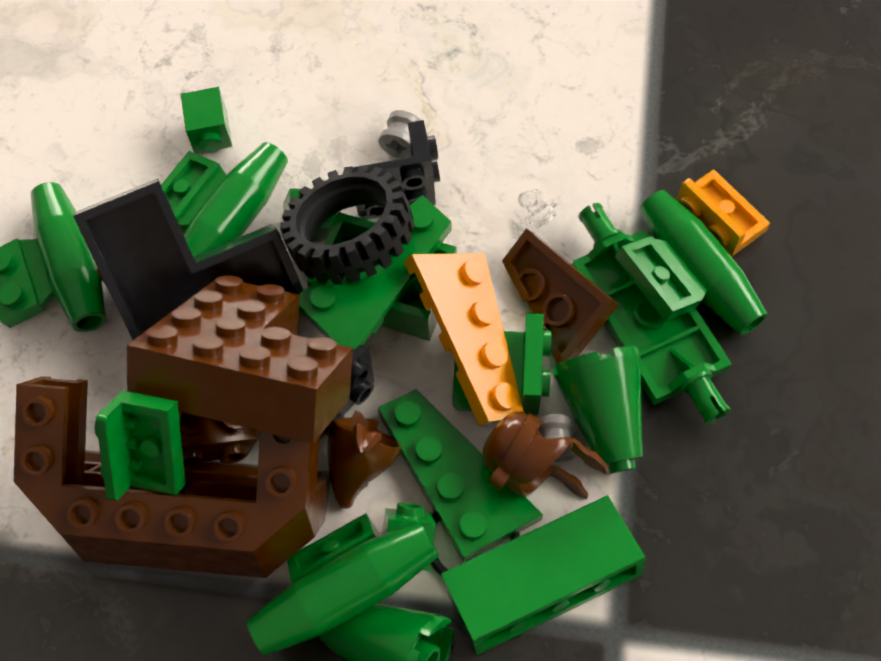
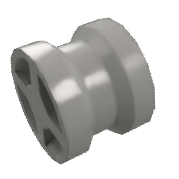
(396, 138)
(558, 426)

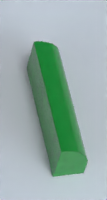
(543, 574)

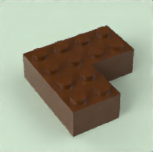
(240, 361)

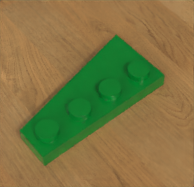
(357, 309)
(455, 477)

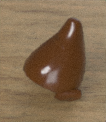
(357, 455)

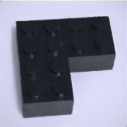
(151, 263)

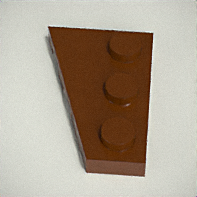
(553, 287)

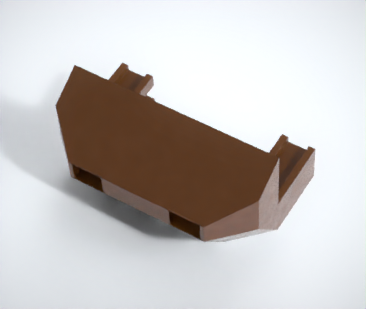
(219, 523)

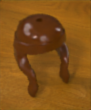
(524, 458)

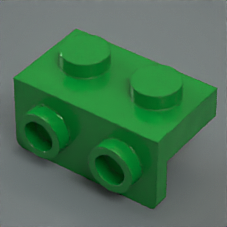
(140, 444)

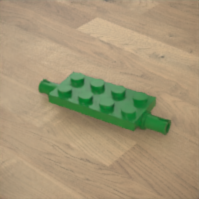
(673, 353)

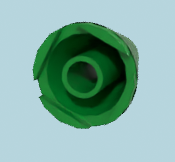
(606, 403)
(392, 635)

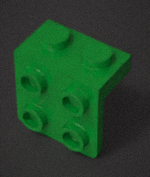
(526, 355)

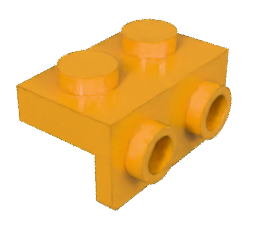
(723, 211)

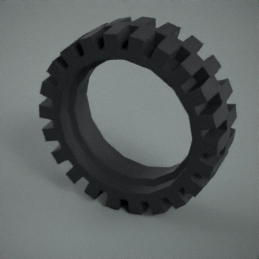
(365, 250)

